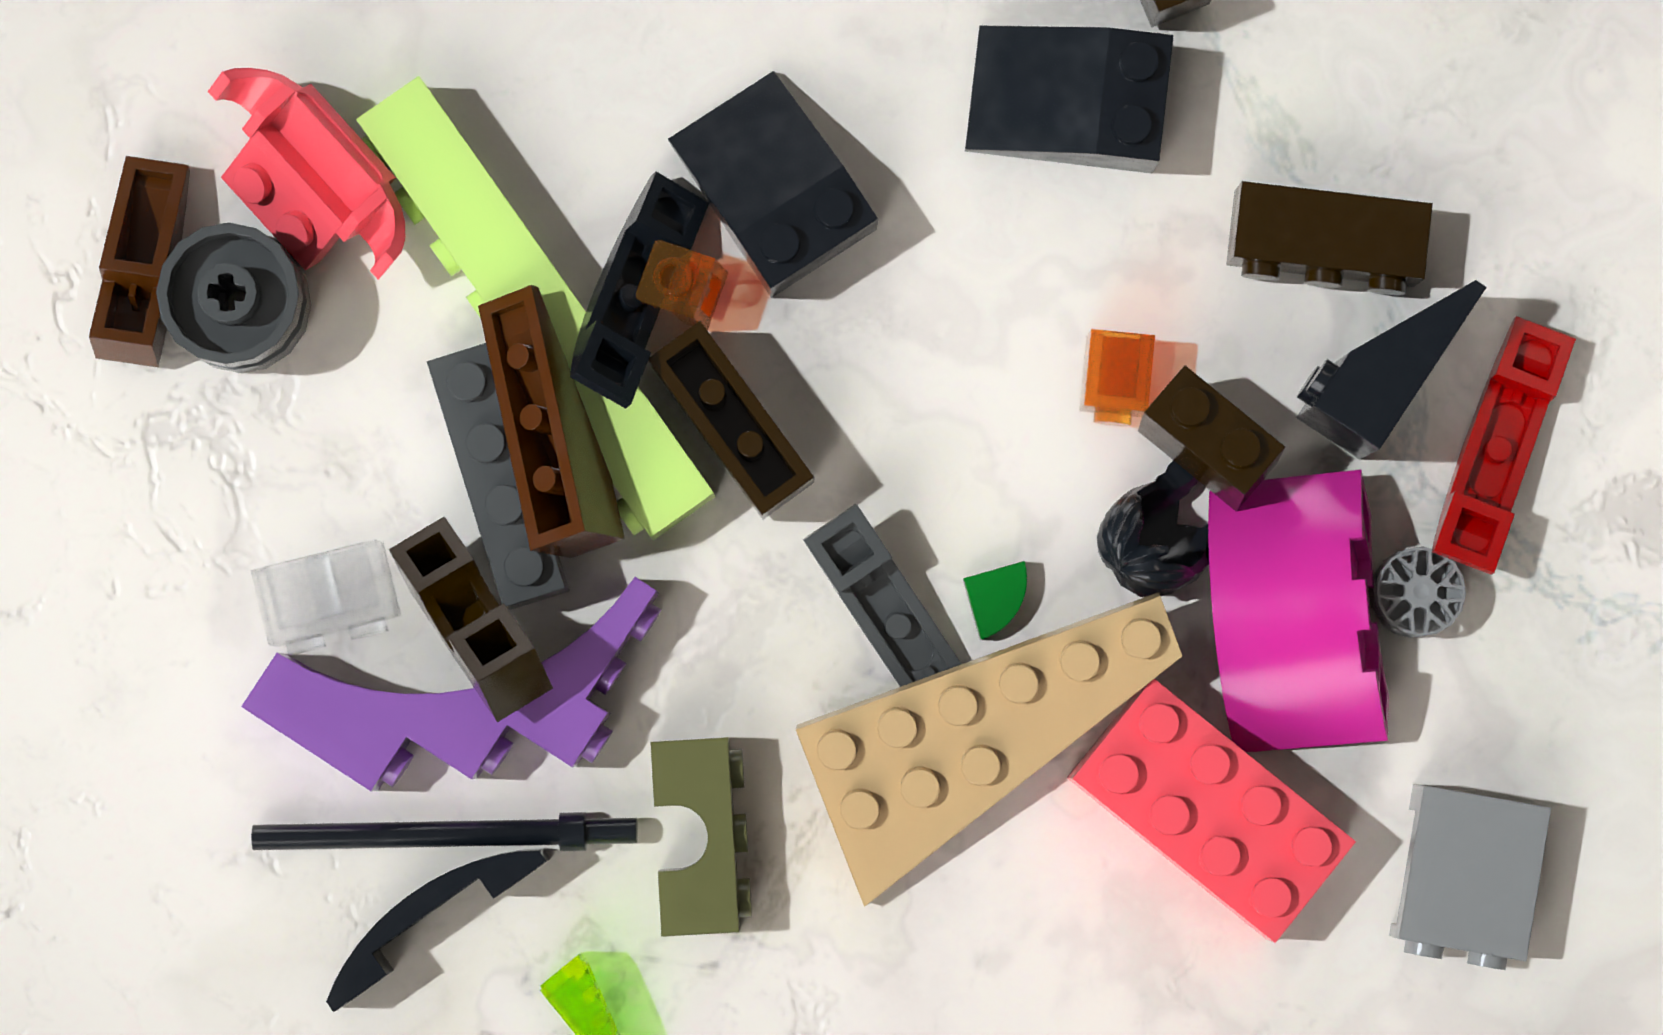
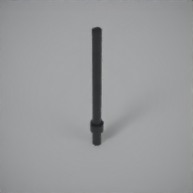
(570, 832)

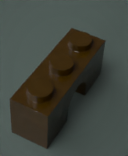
(470, 620)

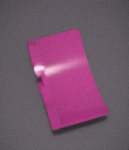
(1295, 614)

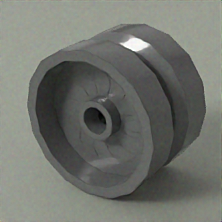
(205, 273)

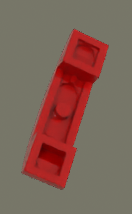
(1500, 444)

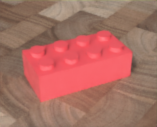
(1211, 810)

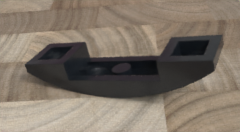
(616, 324)
(367, 962)

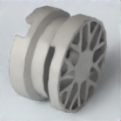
(1417, 592)

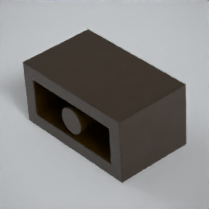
(1210, 438)

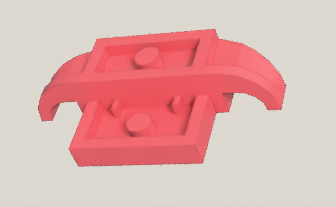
(309, 171)

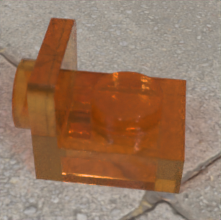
(682, 283)

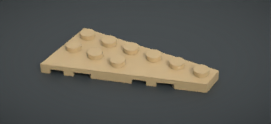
(948, 747)

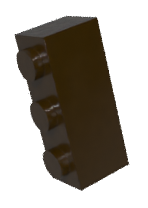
(1329, 237)
(731, 420)

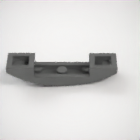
(880, 598)

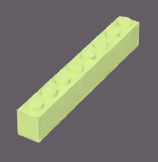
(500, 256)

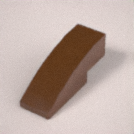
(139, 239)

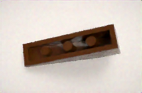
(550, 440)

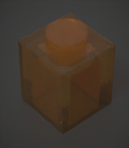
(1116, 376)

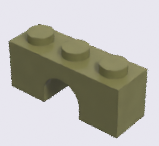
(707, 893)

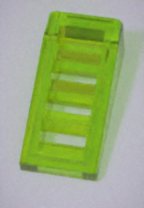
(579, 999)

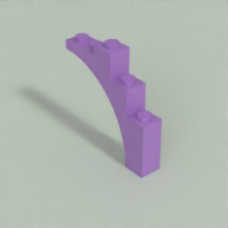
(369, 729)

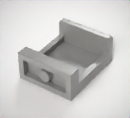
(1471, 876)

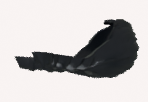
(1145, 542)

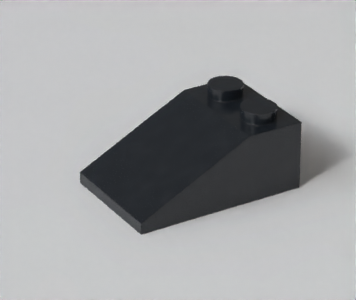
(1070, 95)
(774, 183)
(1371, 387)

